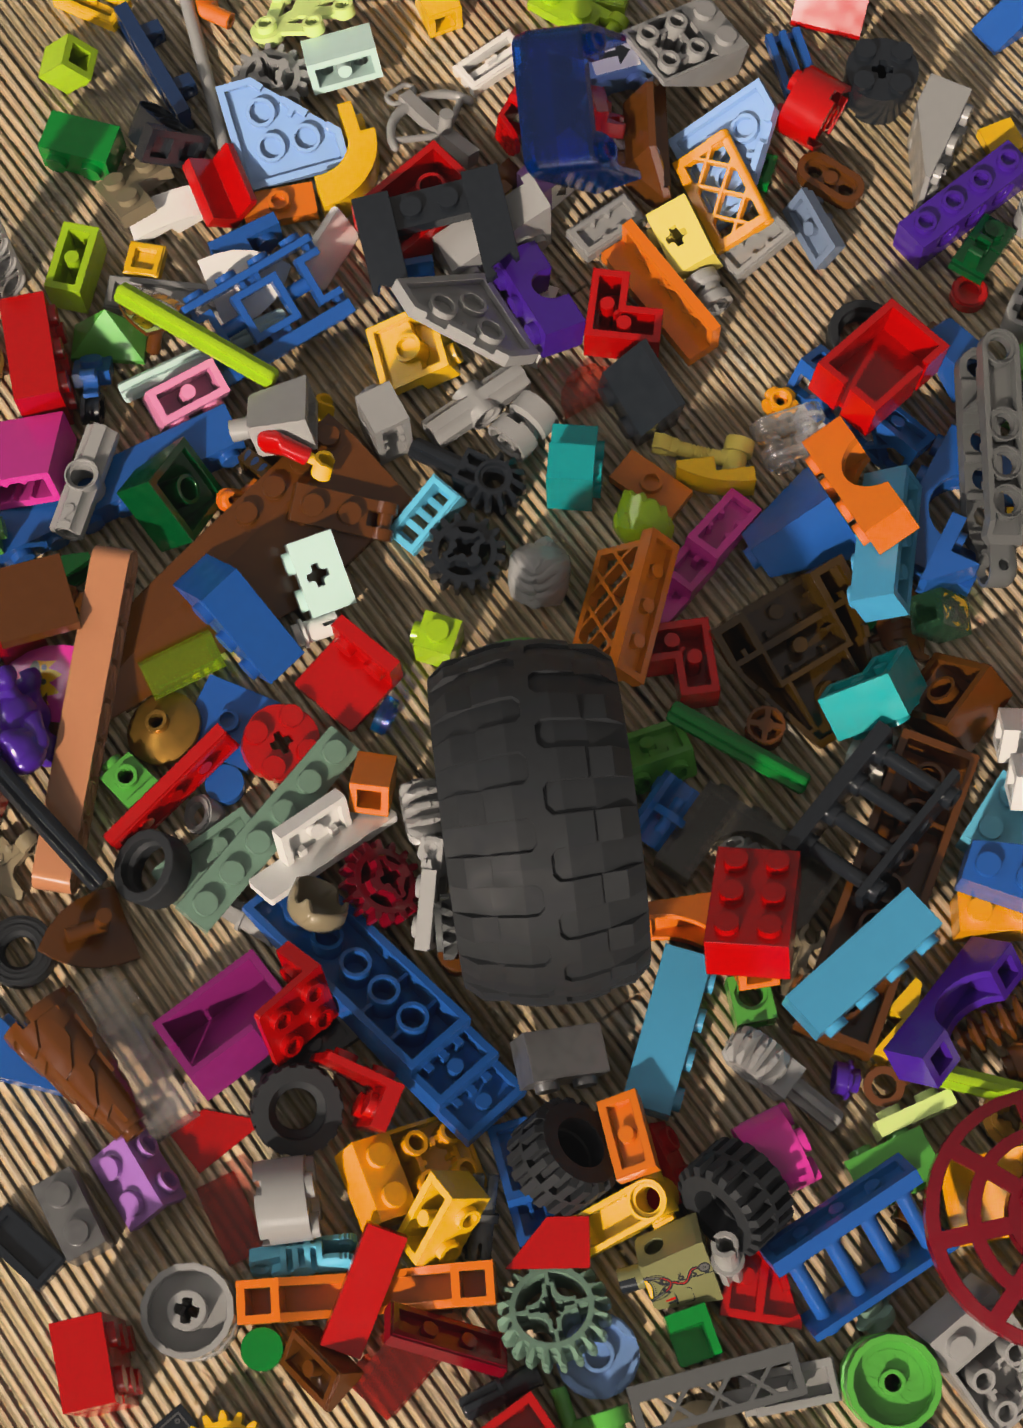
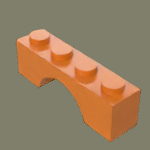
(876, 508)

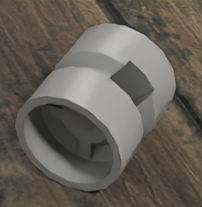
(518, 431)

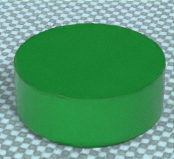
(262, 1349)

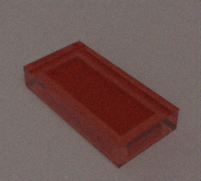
(230, 1217)

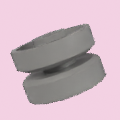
(166, 1305)

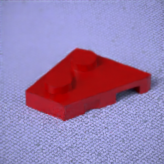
(760, 1296)

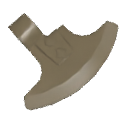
(11, 858)
(800, 959)

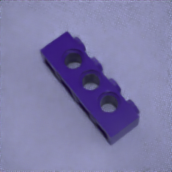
(960, 205)

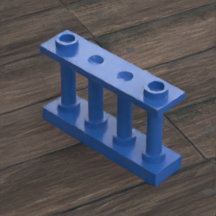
(833, 1219)

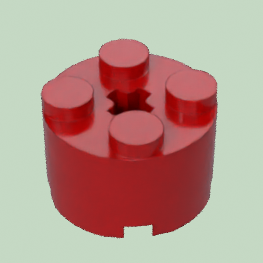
(811, 106)

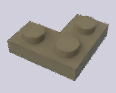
(127, 190)

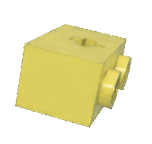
(679, 222)

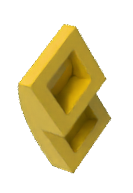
(702, 476)
(898, 1014)

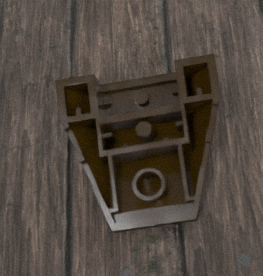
(798, 644)

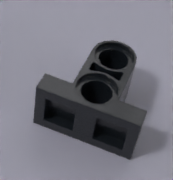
(163, 138)

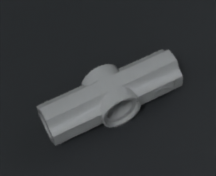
(475, 405)
(79, 502)

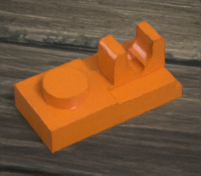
(628, 1136)

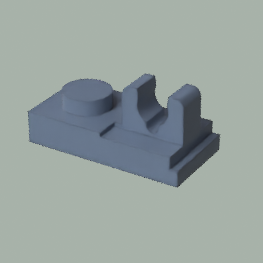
(813, 228)

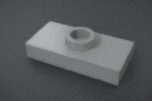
(603, 227)
(757, 249)

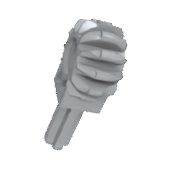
(777, 1074)

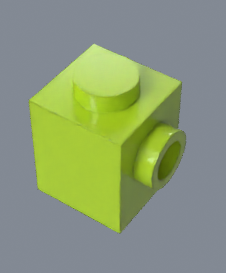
(68, 63)
(436, 638)

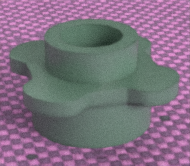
(877, 1318)

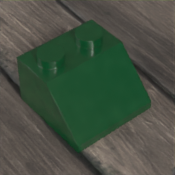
(172, 495)

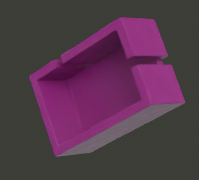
(216, 1027)

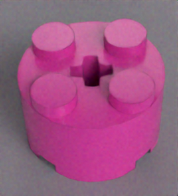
(784, 1147)

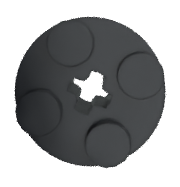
(881, 79)

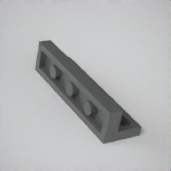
(715, 1373)

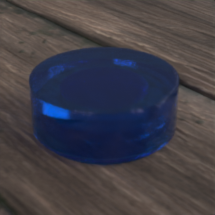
(385, 715)

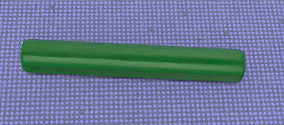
(738, 747)

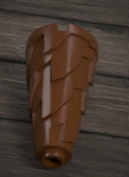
(73, 1056)

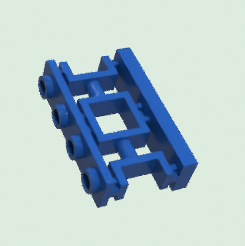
(249, 282)

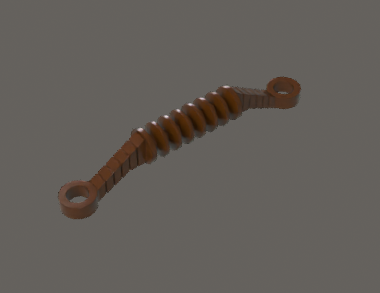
(974, 1035)

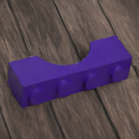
(977, 976)

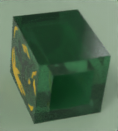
(940, 615)

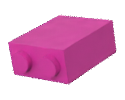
(34, 459)

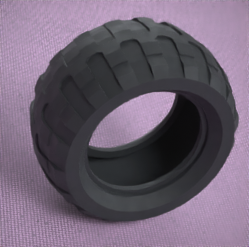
(539, 822)

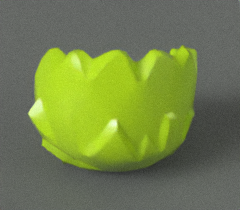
(638, 513)

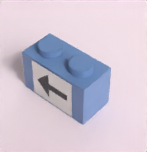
(619, 70)

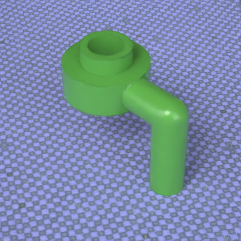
(609, 1418)

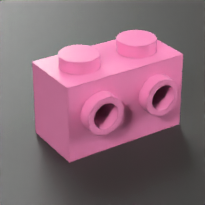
(186, 395)

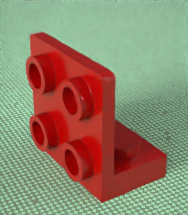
(350, 675)
(297, 1009)
(375, 1106)

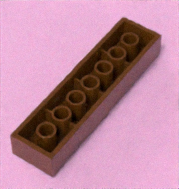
(916, 871)

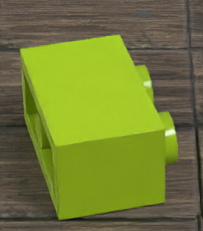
(75, 267)

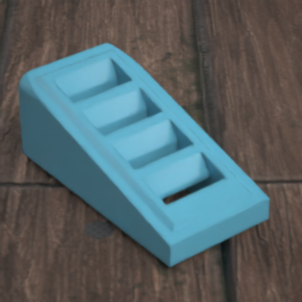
(423, 498)

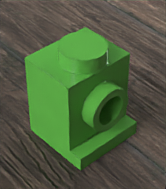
(117, 769)

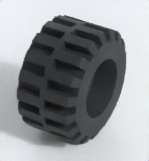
(561, 1157)
(737, 1193)

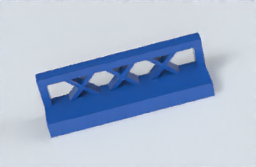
(896, 431)

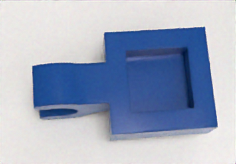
(91, 373)

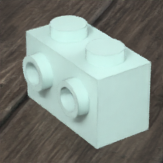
(341, 58)

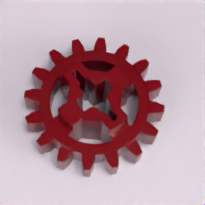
(379, 883)

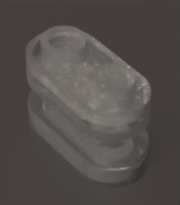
(771, 429)

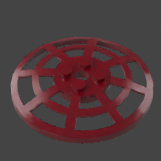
(976, 1230)

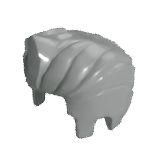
(539, 574)

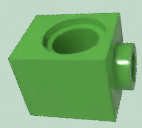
(755, 1016)

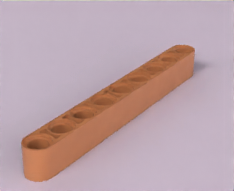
(87, 708)

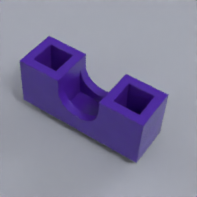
(548, 322)

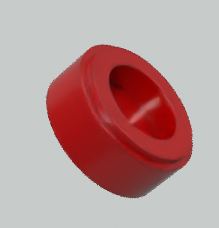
(967, 295)

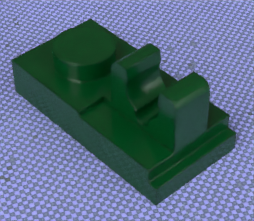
(982, 249)

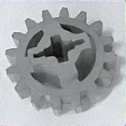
(276, 71)

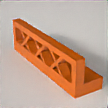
(657, 285)

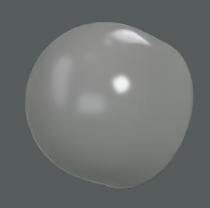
(213, 813)

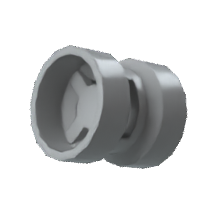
(707, 287)

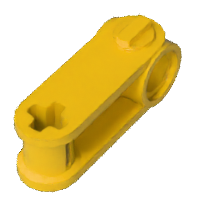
(629, 1213)

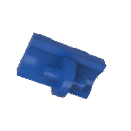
(664, 809)

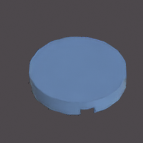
(611, 1369)

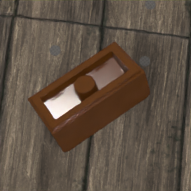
(317, 1369)

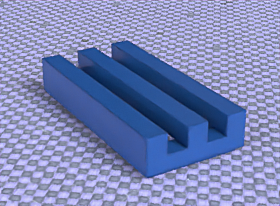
(785, 40)

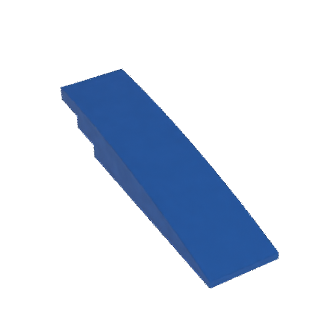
(403, 1019)

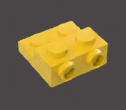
(412, 354)

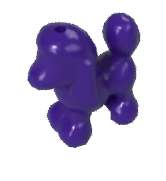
(24, 721)

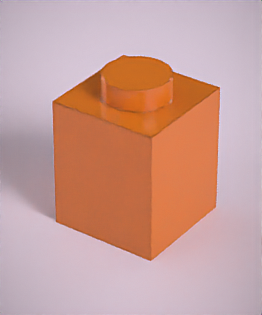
(372, 783)

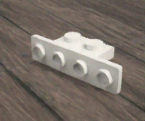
(315, 842)

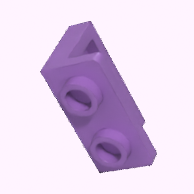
(137, 1179)

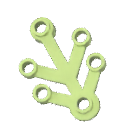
(276, 26)

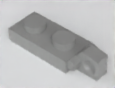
(428, 888)
(819, 1379)

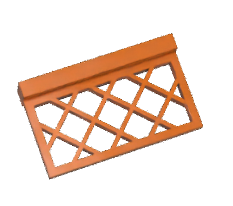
(643, 604)

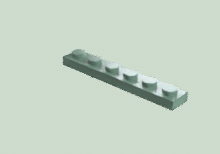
(255, 842)

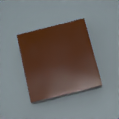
(35, 601)

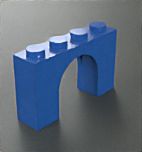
(936, 479)

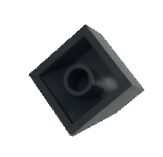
(641, 394)

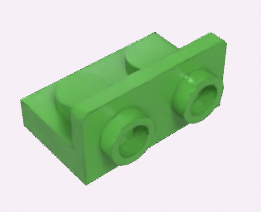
(657, 750)

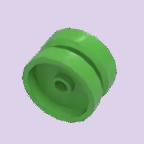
(914, 1390)

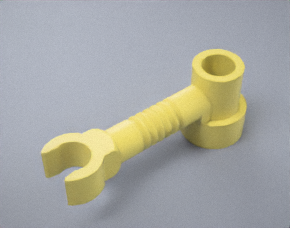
(735, 452)

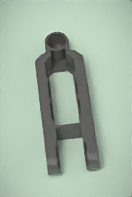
(982, 408)

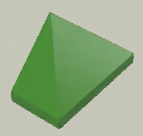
(109, 336)

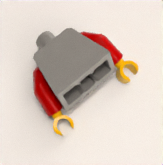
(285, 424)

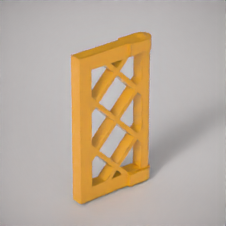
(704, 154)

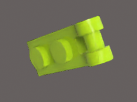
(578, 12)

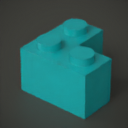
(574, 467)
(882, 692)

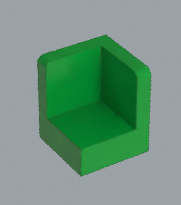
(692, 1335)

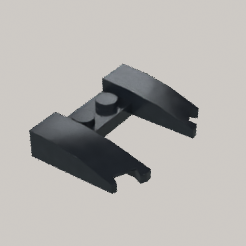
(476, 197)

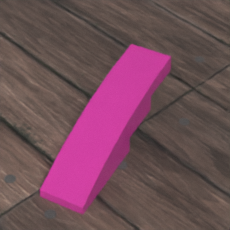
(707, 549)

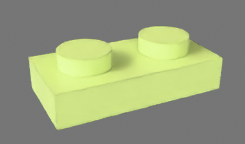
(928, 1105)

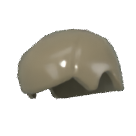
(316, 905)

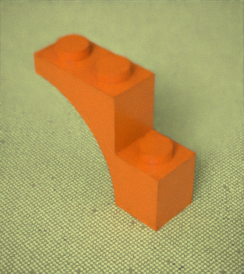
(684, 921)

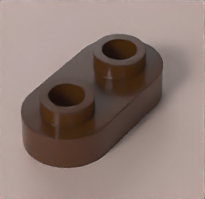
(832, 180)

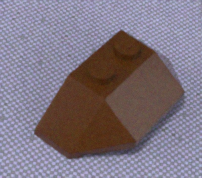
(647, 143)

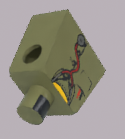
(673, 1266)

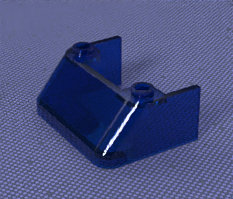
(558, 108)

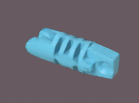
(304, 1258)

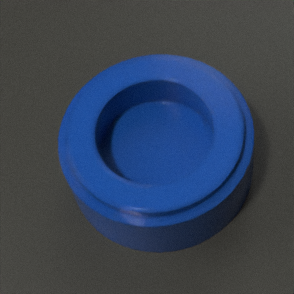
(225, 785)

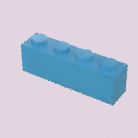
(884, 582)
(861, 964)
(667, 1031)

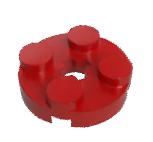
(259, 733)

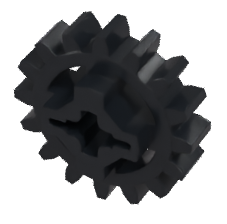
(471, 539)

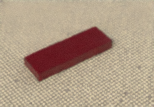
(445, 1339)

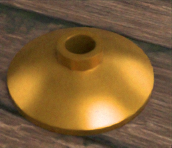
(172, 738)

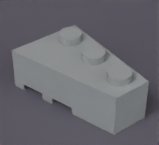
(530, 218)

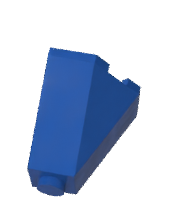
(798, 530)

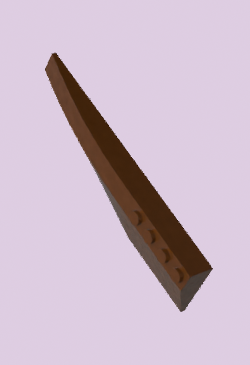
(250, 539)

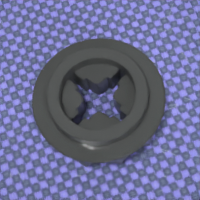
(444, 928)

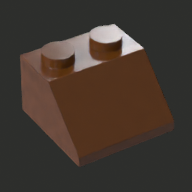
(958, 700)

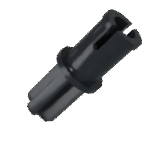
(499, 1391)

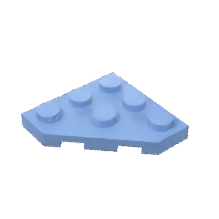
(751, 121)
(276, 136)

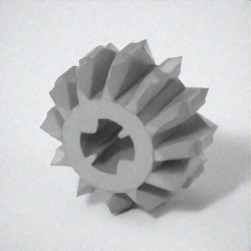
(420, 809)

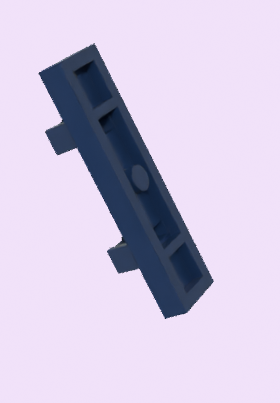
(143, 40)

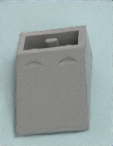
(689, 45)
(935, 133)
(974, 1360)

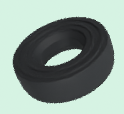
(38, 968)

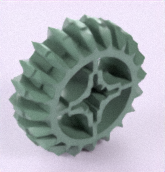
(537, 1317)

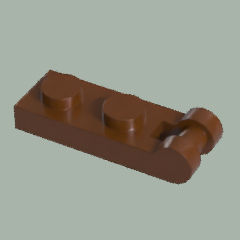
(341, 512)

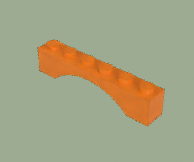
(314, 1295)

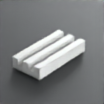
(494, 68)

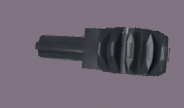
(473, 473)

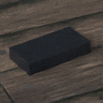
(28, 1249)

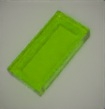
(181, 664)

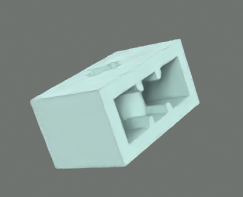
(335, 587)

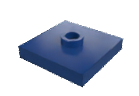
(230, 708)

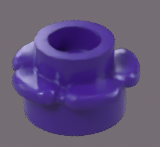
(845, 1079)

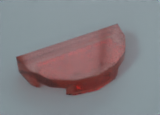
(581, 389)

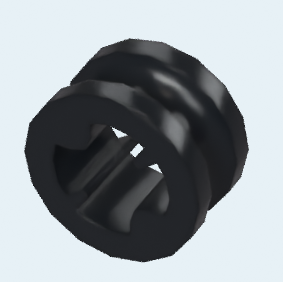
(92, 409)

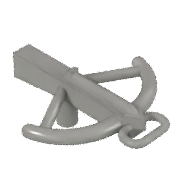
(437, 127)

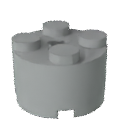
(287, 1200)

